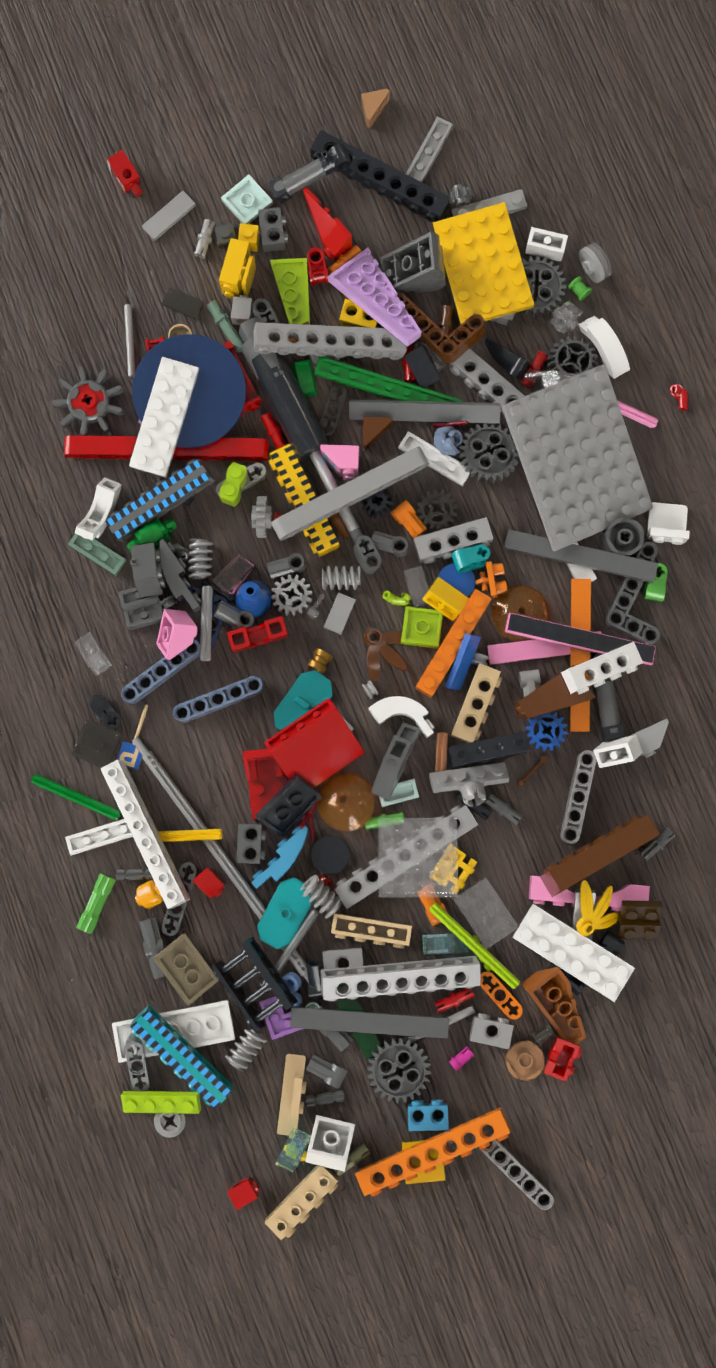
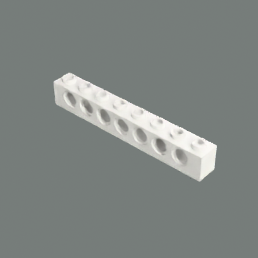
(145, 834)

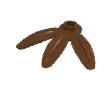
(380, 646)

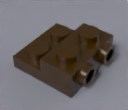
(639, 919)

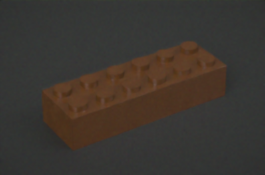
(597, 856)

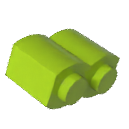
(231, 488)

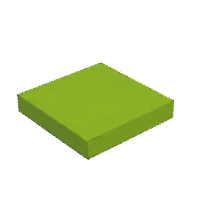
(421, 627)

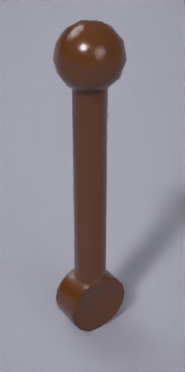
(521, 782)

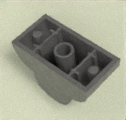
(416, 265)

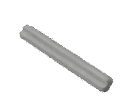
(206, 623)

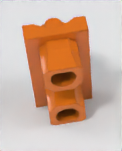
(495, 587)

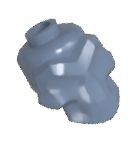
(447, 439)

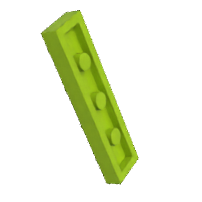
(160, 1102)

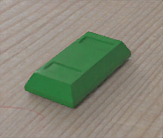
(305, 377)

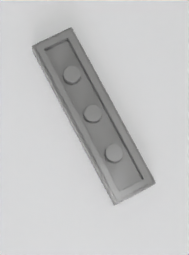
(430, 149)

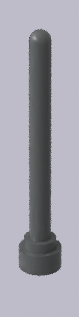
(294, 943)

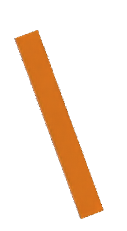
(582, 620)

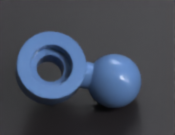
(293, 986)

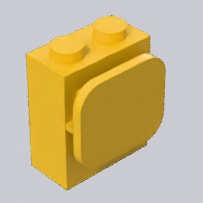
(237, 269)

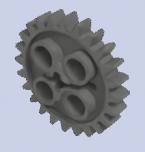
(551, 287)
(496, 467)
(407, 1085)

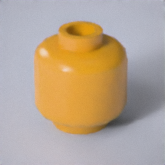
(148, 895)

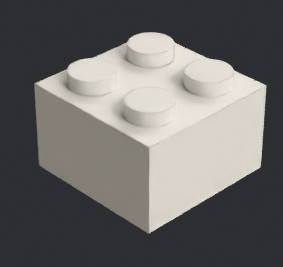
(330, 1143)

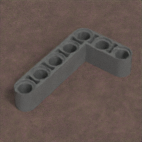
(630, 596)

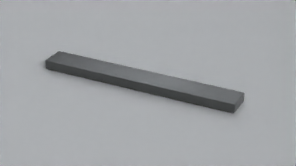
(425, 411)
(582, 556)
(369, 1022)

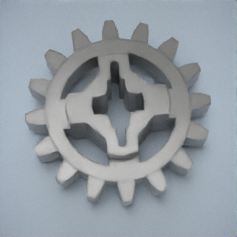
(261, 516)
(300, 597)

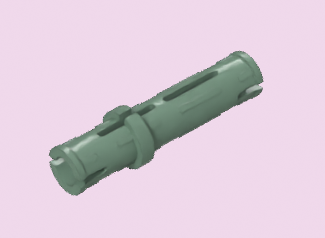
(222, 320)

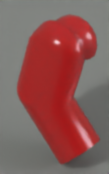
(681, 395)

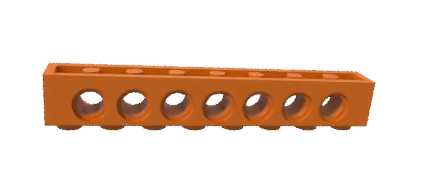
(366, 1175)

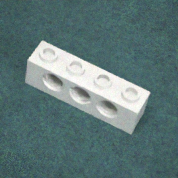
(627, 655)

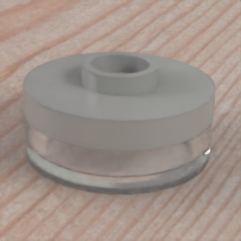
(595, 262)

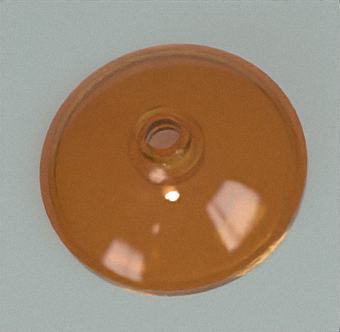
(511, 601)
(354, 811)

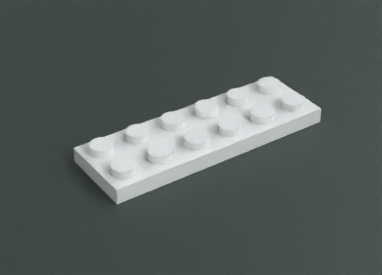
(164, 417)
(573, 952)
(197, 1024)

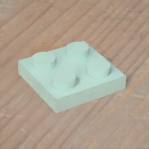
(246, 200)

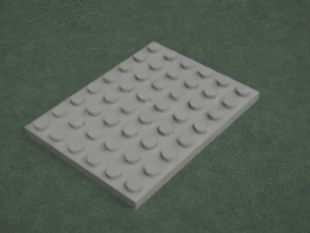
(577, 456)

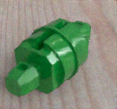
(153, 533)

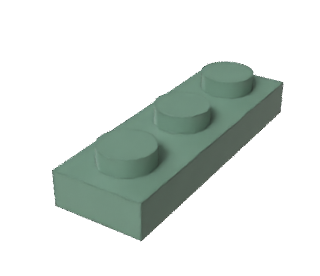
(98, 553)

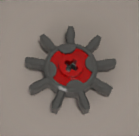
(98, 406)

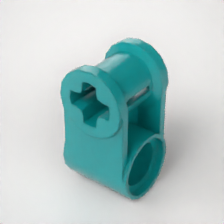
(470, 558)

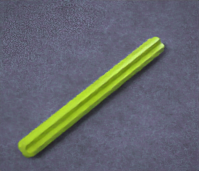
(474, 945)

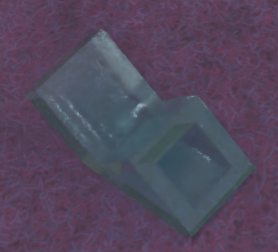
(442, 944)
(293, 1150)

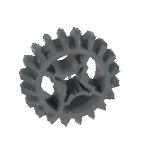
(566, 348)

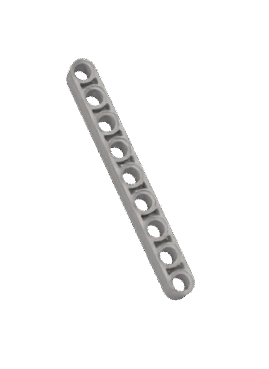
(349, 493)

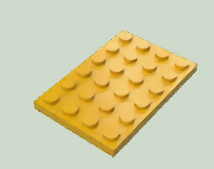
(484, 263)

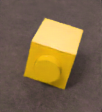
(250, 234)

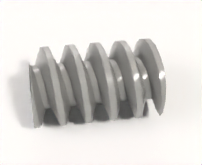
(199, 559)
(340, 578)
(321, 895)
(246, 1049)

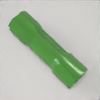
(96, 902)

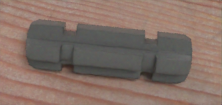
(134, 874)
(325, 1098)

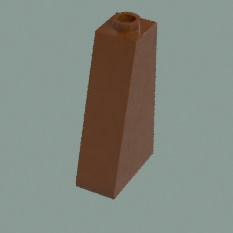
(550, 698)

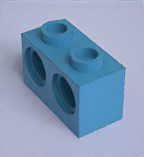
(427, 1122)

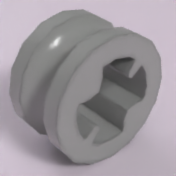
(479, 658)
(370, 689)

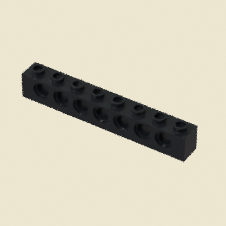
(391, 176)

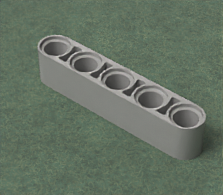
(584, 789)
(521, 1177)

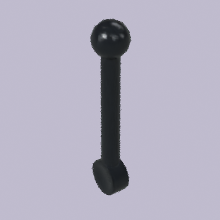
(230, 597)

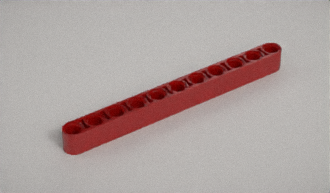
(123, 446)

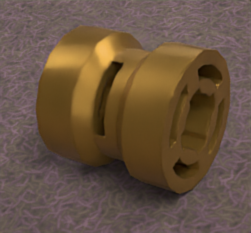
(319, 661)

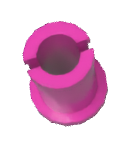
(461, 1058)

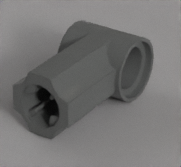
(388, 542)
(284, 566)
(232, 615)
(340, 1039)
(331, 1072)

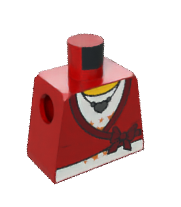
(125, 173)

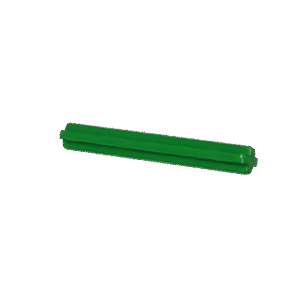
(76, 797)

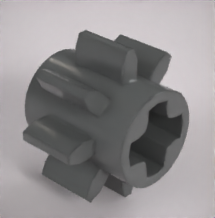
(461, 195)

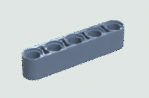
(156, 681)
(208, 699)

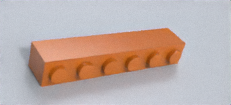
(450, 646)

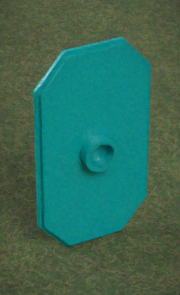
(304, 695)
(284, 914)

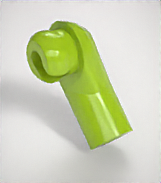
(395, 600)

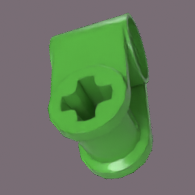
(656, 590)

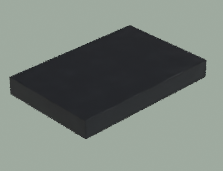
(288, 805)

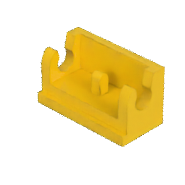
(445, 599)

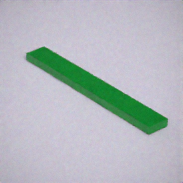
(376, 383)

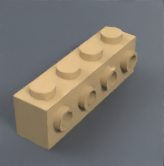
(371, 929)
(301, 1200)

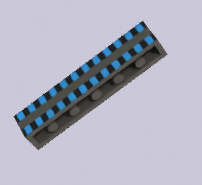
(160, 500)

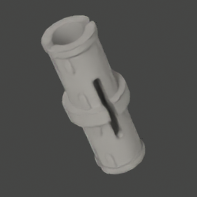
(204, 238)

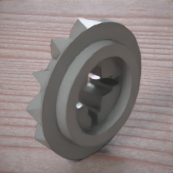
(171, 1130)

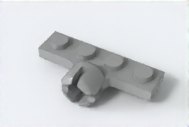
(469, 781)

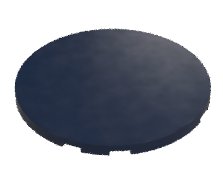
(217, 393)

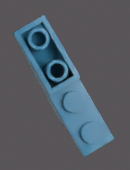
(289, 851)

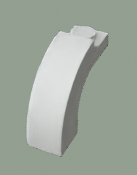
(607, 345)
(103, 505)
(403, 706)

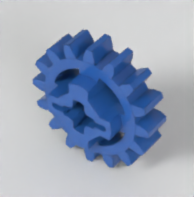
(552, 737)

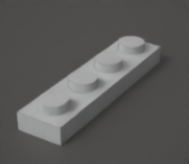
(514, 202)

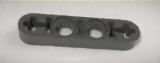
(177, 924)

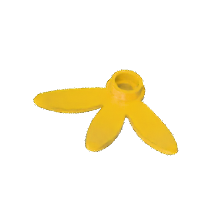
(594, 918)

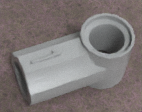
(529, 681)

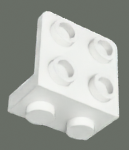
(667, 523)

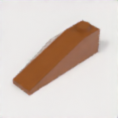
(555, 999)

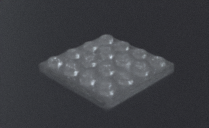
(418, 857)

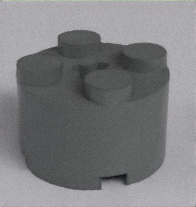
(623, 528)

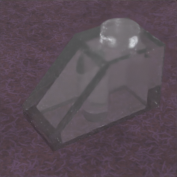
(93, 653)

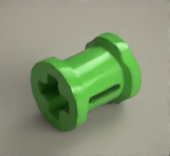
(579, 288)

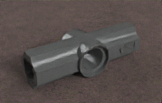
(152, 944)

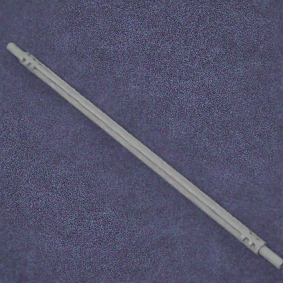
(212, 845)

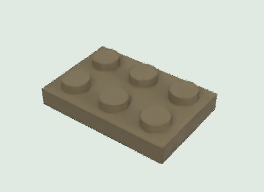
(185, 969)

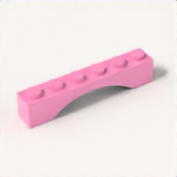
(540, 894)

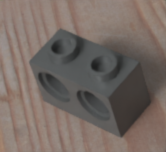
(270, 230)
(245, 843)

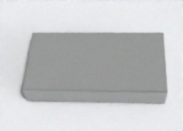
(339, 613)

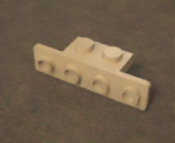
(292, 1090)

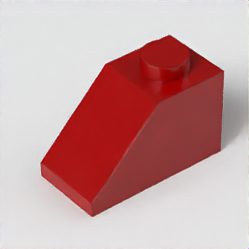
(210, 883)

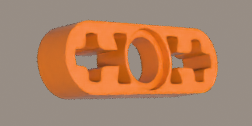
(514, 1002)

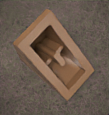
(373, 104)

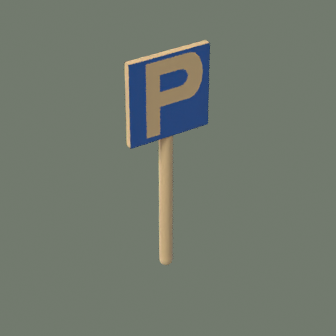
(128, 751)

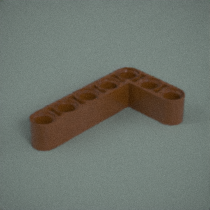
(446, 342)

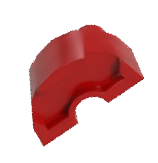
(561, 1058)

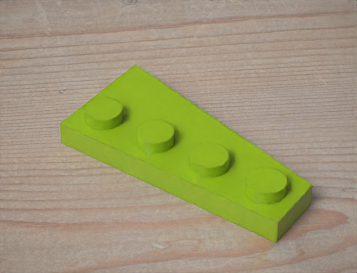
(292, 284)

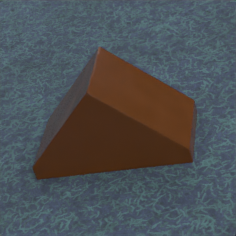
(374, 428)

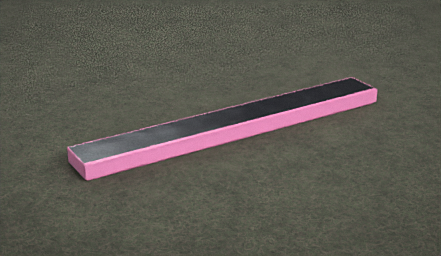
(572, 636)

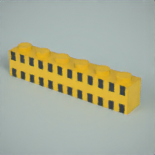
(299, 493)

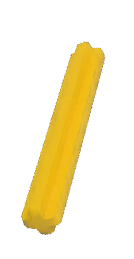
(190, 835)

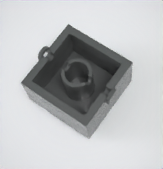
(147, 570)

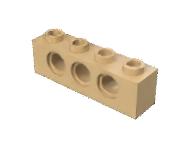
(492, 678)

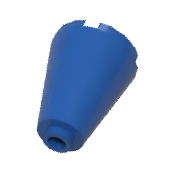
(254, 597)

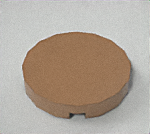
(524, 1060)

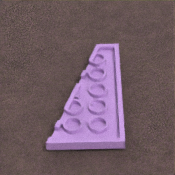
(372, 292)

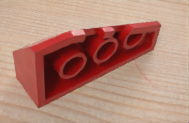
(331, 232)

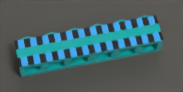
(181, 1056)

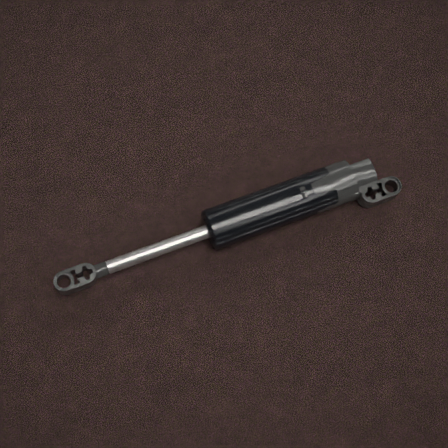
(298, 420)

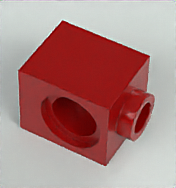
(243, 1192)

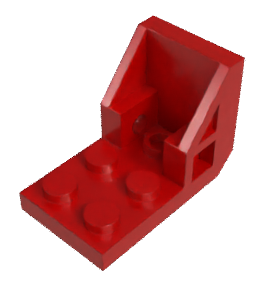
(263, 777)

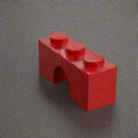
(248, 638)

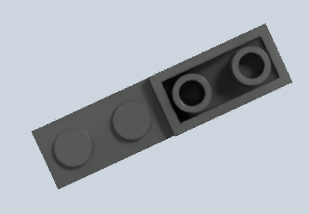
(173, 571)
(394, 761)

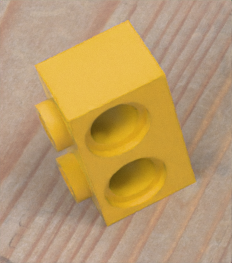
(356, 320)

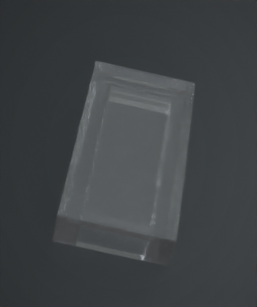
(416, 585)

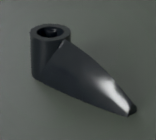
(508, 360)

